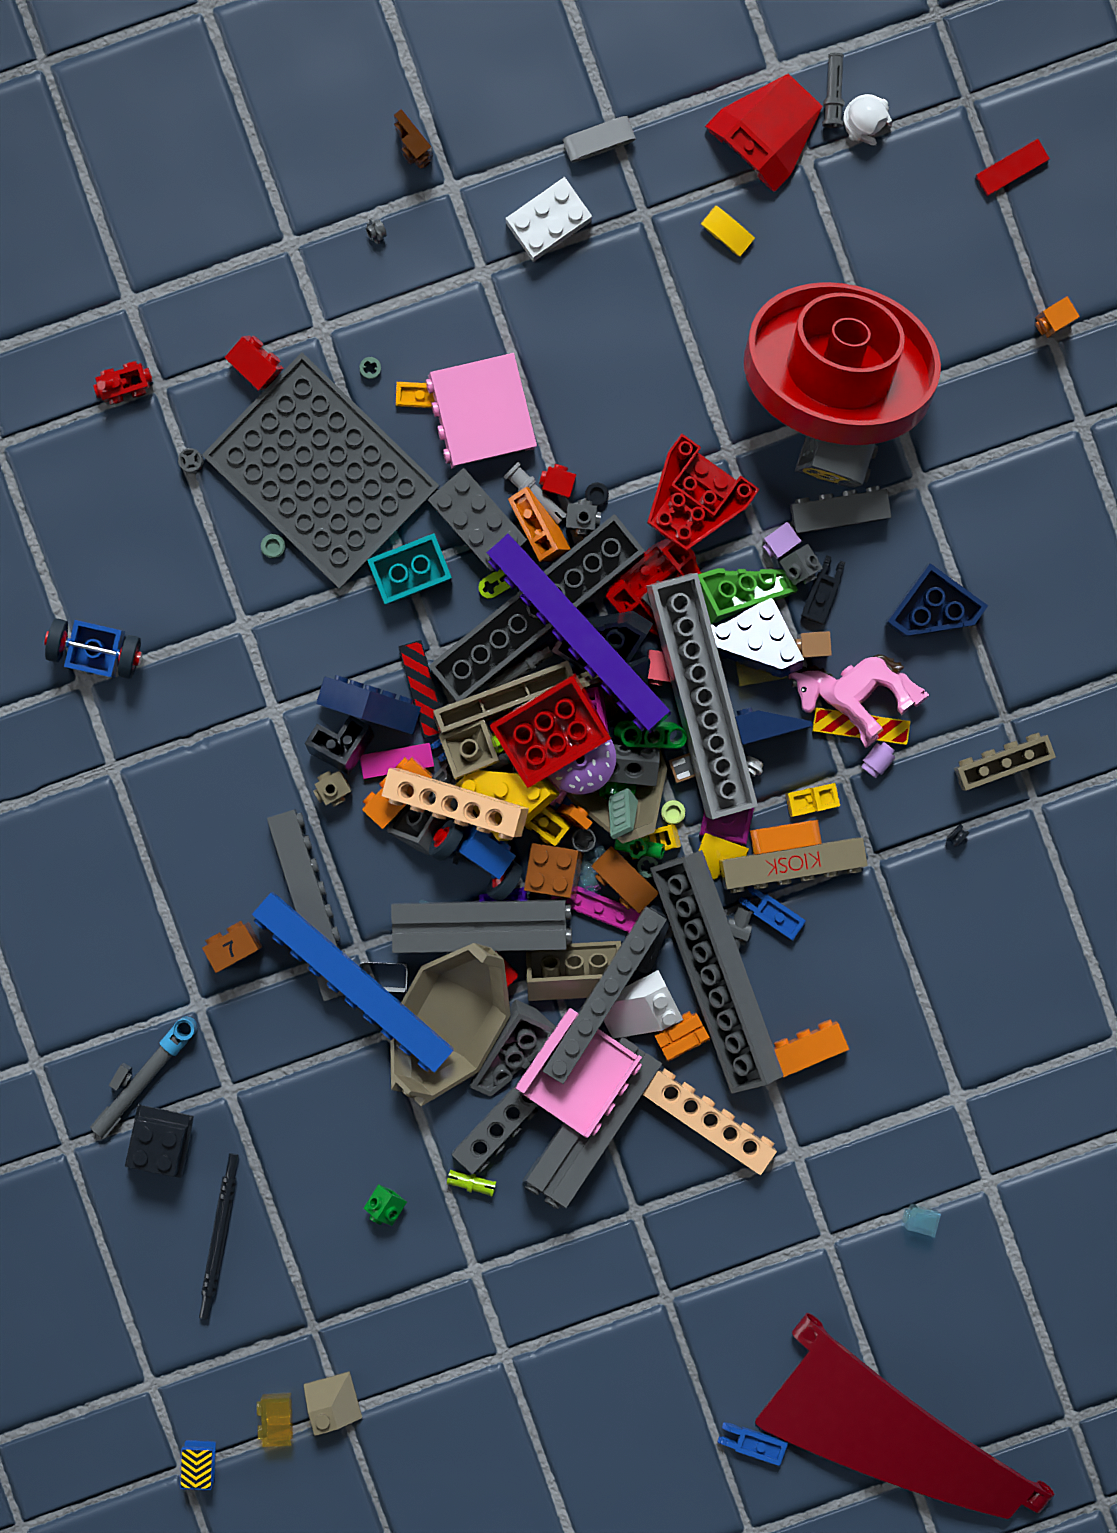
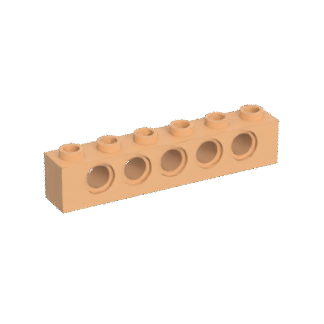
(513, 815)
(754, 1160)

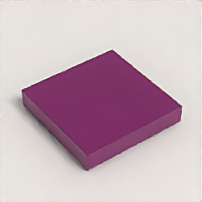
(730, 827)

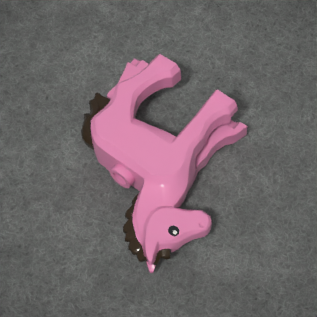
(855, 687)

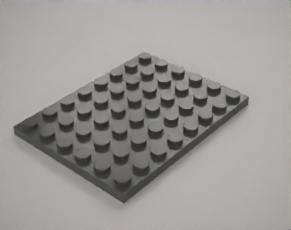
(320, 470)

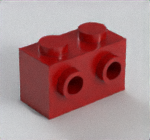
(254, 362)

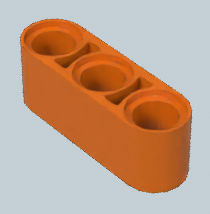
(785, 837)

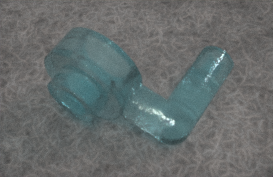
(589, 879)

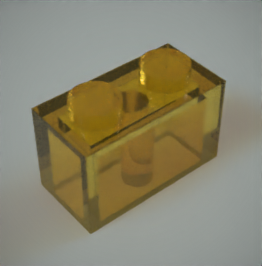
(275, 1419)

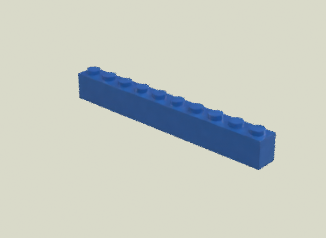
(353, 982)

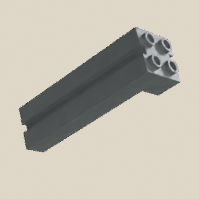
(494, 924)
(572, 1156)

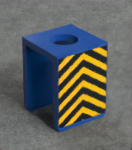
(198, 1465)

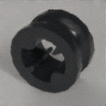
(957, 835)

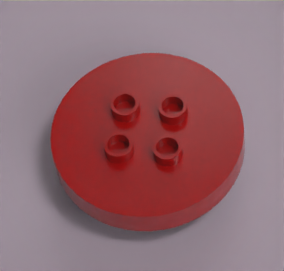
(841, 363)

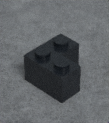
(340, 749)

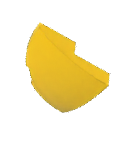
(719, 849)

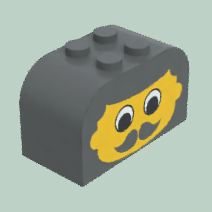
(836, 462)

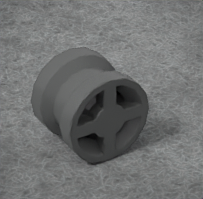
(187, 458)

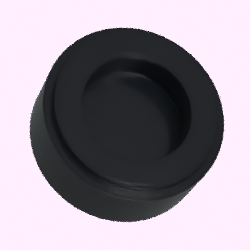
(597, 494)

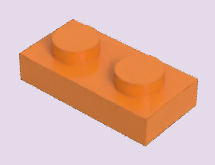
(575, 815)

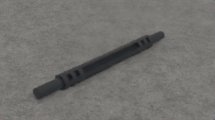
(218, 1236)

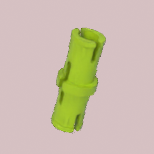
(471, 1183)

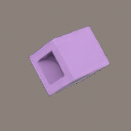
(781, 541)

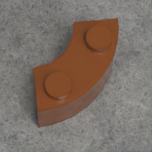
(624, 879)

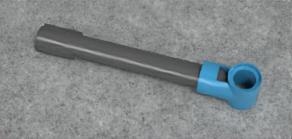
(170, 1046)

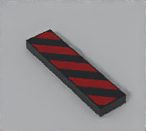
(421, 685)

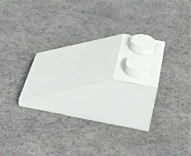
(643, 1008)

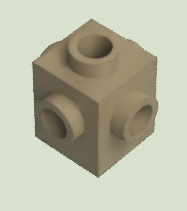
(341, 788)

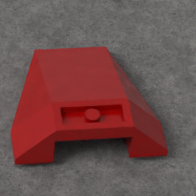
(769, 128)
(695, 496)

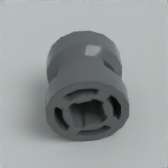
(583, 839)

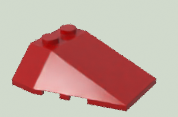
(658, 563)

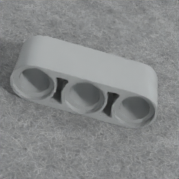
(599, 139)

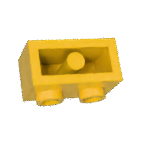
(549, 825)

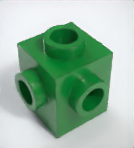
(384, 1205)

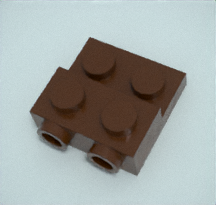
(415, 146)

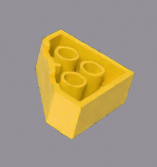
(512, 789)

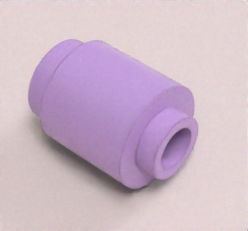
(878, 759)

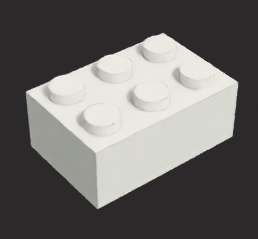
(548, 219)

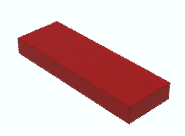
(1012, 167)

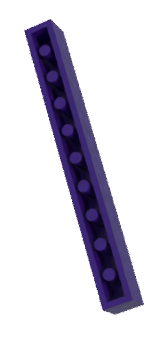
(578, 633)

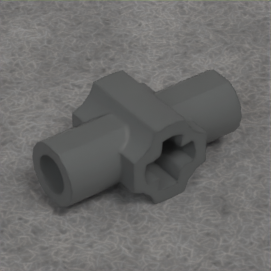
(740, 926)

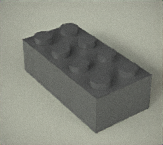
(473, 515)

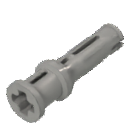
(522, 480)

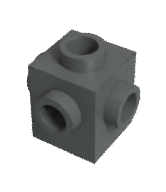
(574, 522)
(801, 565)

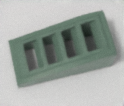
(622, 809)

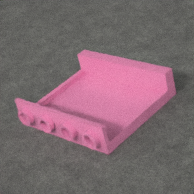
(481, 410)
(590, 1085)

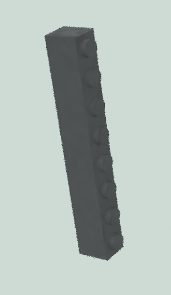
(303, 881)
(604, 995)

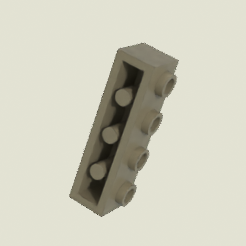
(1005, 762)

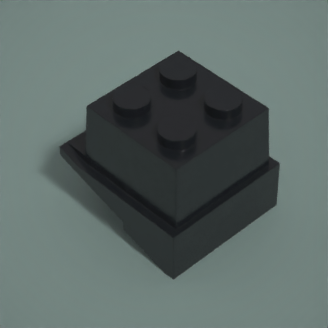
(159, 1141)

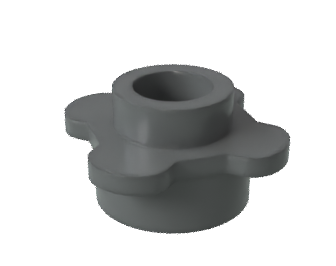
(375, 230)

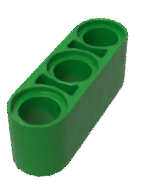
(660, 739)

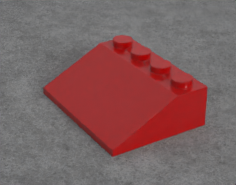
(550, 731)

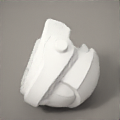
(866, 117)

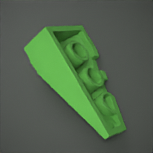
(738, 590)

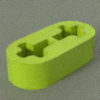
(495, 576)

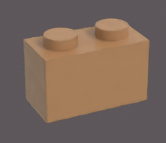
(814, 644)

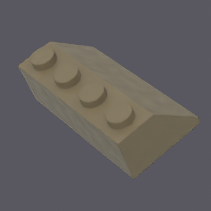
(568, 971)

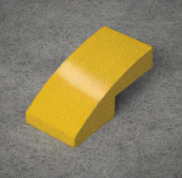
(727, 230)
(812, 799)

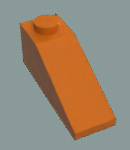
(538, 526)

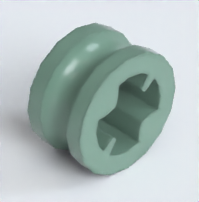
(371, 360)
(644, 873)

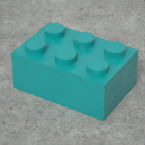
(409, 569)

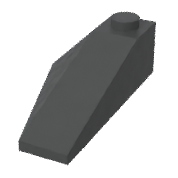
(419, 828)
(514, 1049)

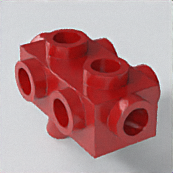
(116, 384)

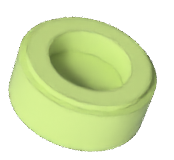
(673, 812)

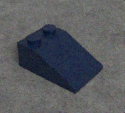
(761, 725)

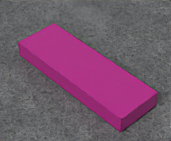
(379, 762)

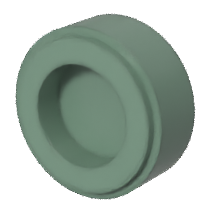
(273, 546)

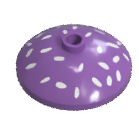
(589, 775)

